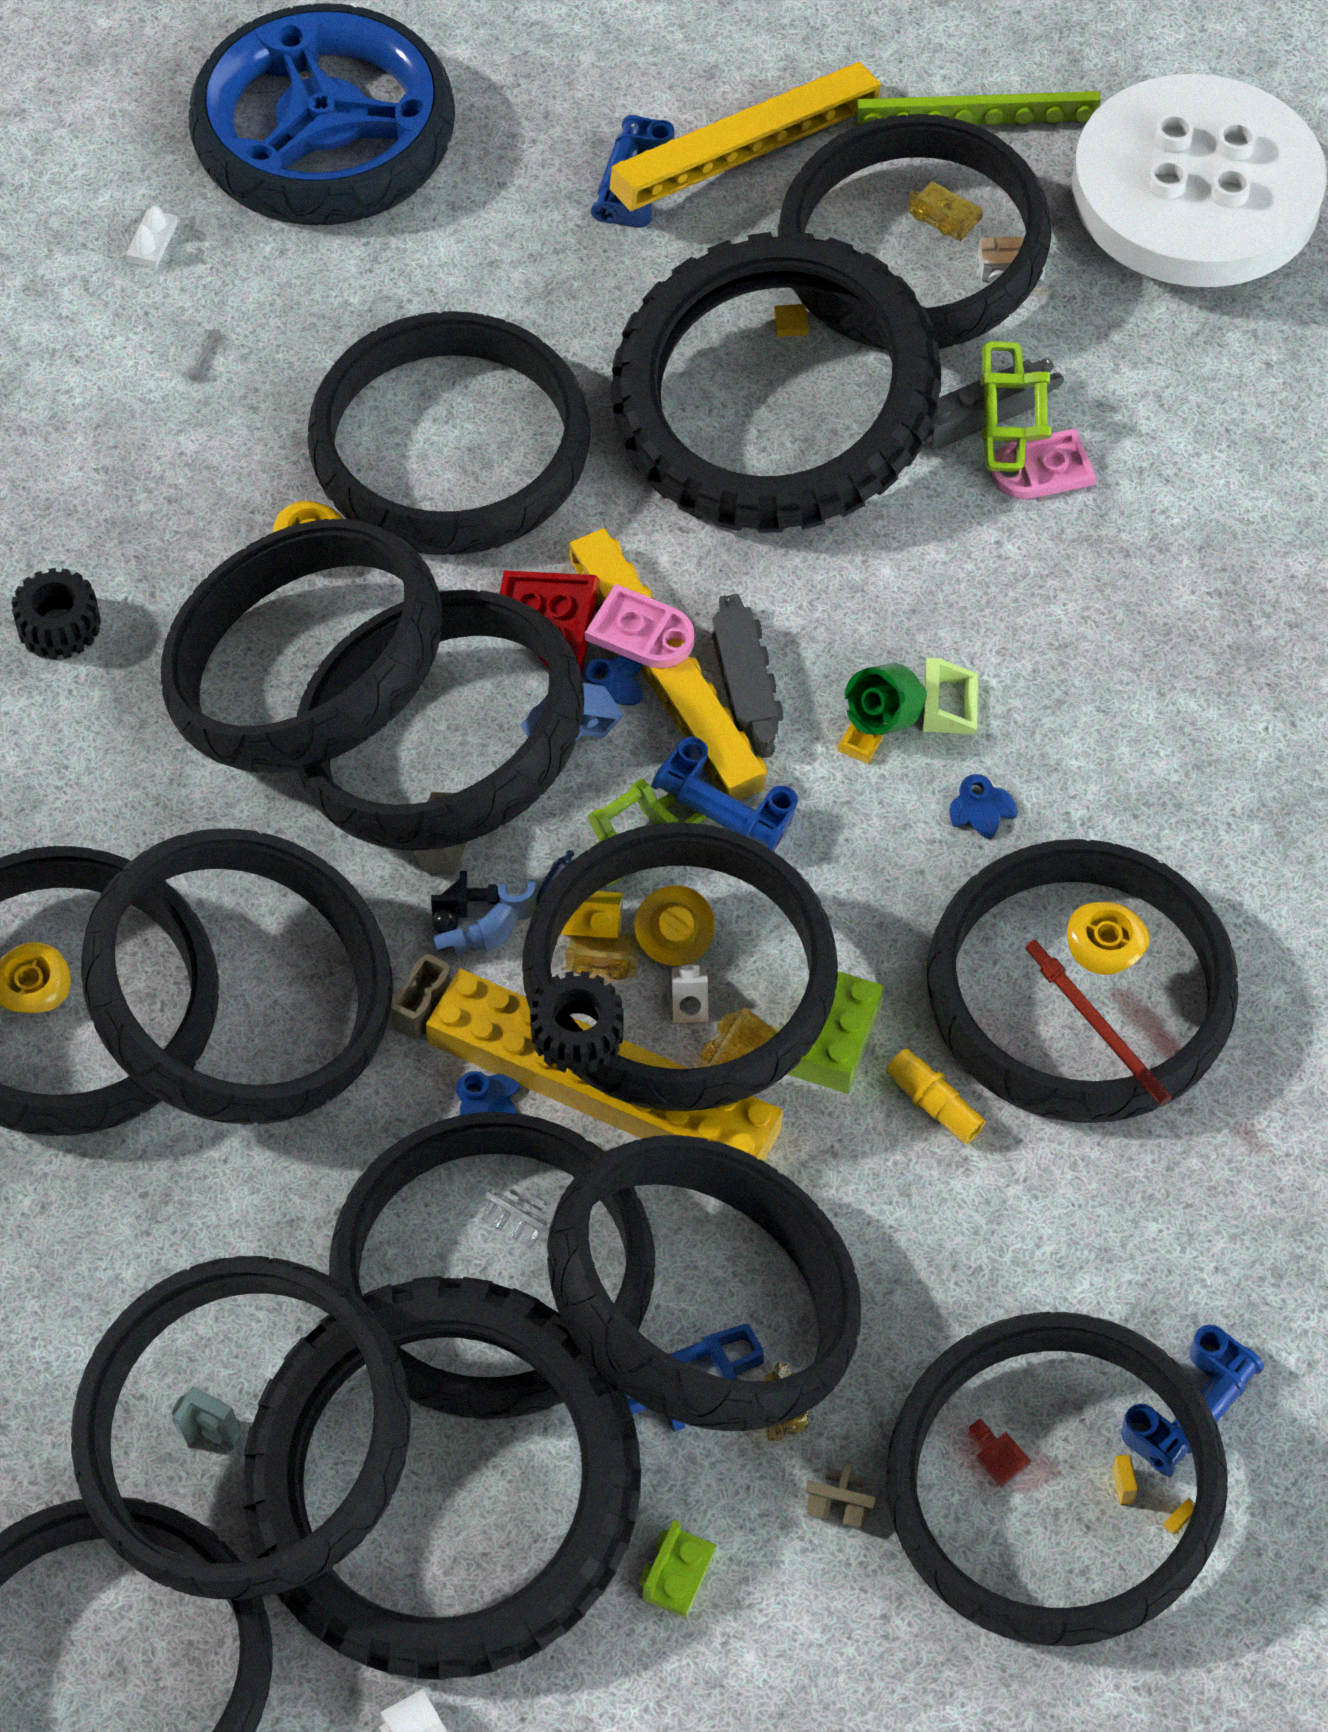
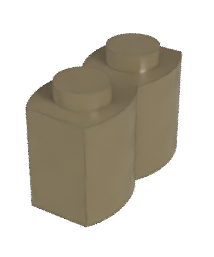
(420, 995)

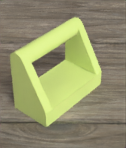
(940, 721)

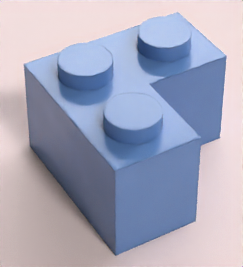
(598, 717)

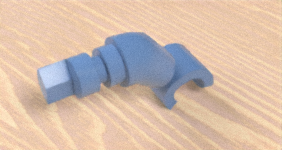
(495, 926)

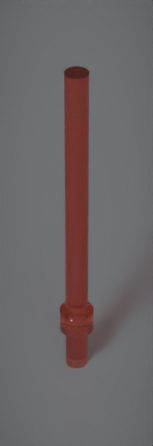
(1055, 972)

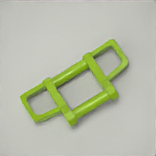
(1018, 380)
(651, 807)

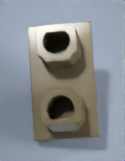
(857, 1504)

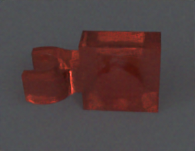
(1000, 1455)

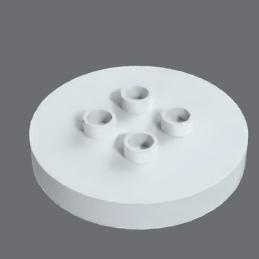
(1198, 180)

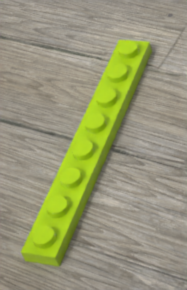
(987, 108)

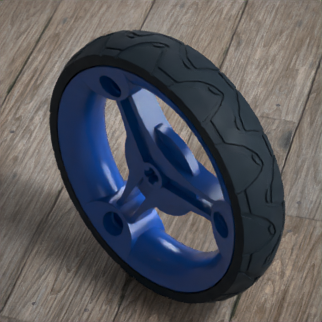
(322, 114)

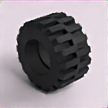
(58, 634)
(577, 996)

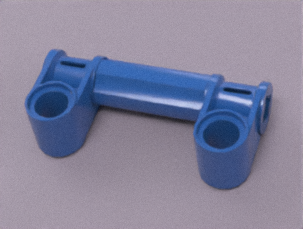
(633, 141)
(681, 779)
(1229, 1372)

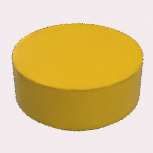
(1179, 1517)

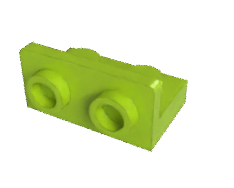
(676, 1570)

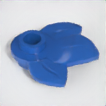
(619, 678)
(981, 810)
(493, 1094)

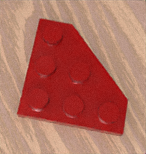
(561, 597)

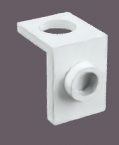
(689, 981)

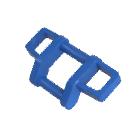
(712, 1347)

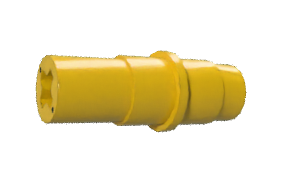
(935, 1095)

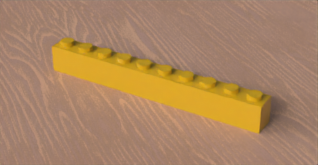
(742, 136)
(681, 687)

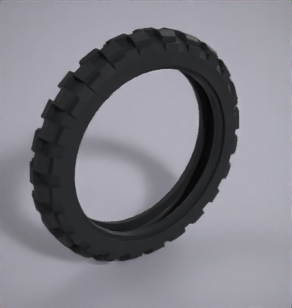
(804, 496)
(566, 1586)

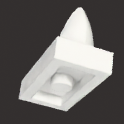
(152, 237)

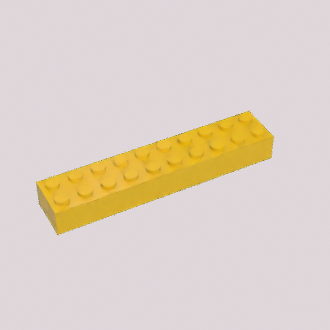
(494, 1032)

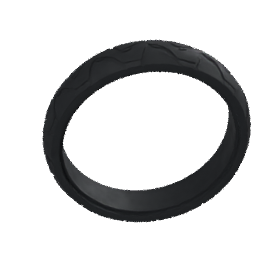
(939, 139)
(450, 335)
(347, 717)
(494, 798)
(720, 851)
(1101, 865)
(303, 874)
(125, 1099)
(473, 1136)
(133, 1334)
(1069, 1334)
(646, 1370)
(173, 1530)

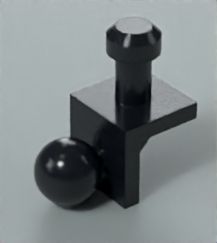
(454, 903)

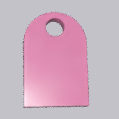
(1048, 468)
(641, 628)

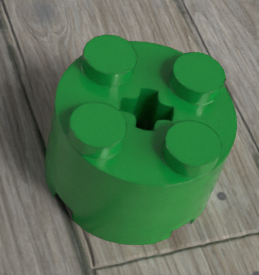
(884, 699)

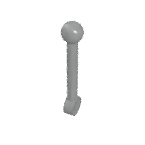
(214, 336)

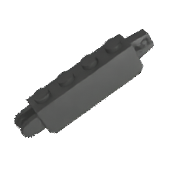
(962, 410)
(745, 673)

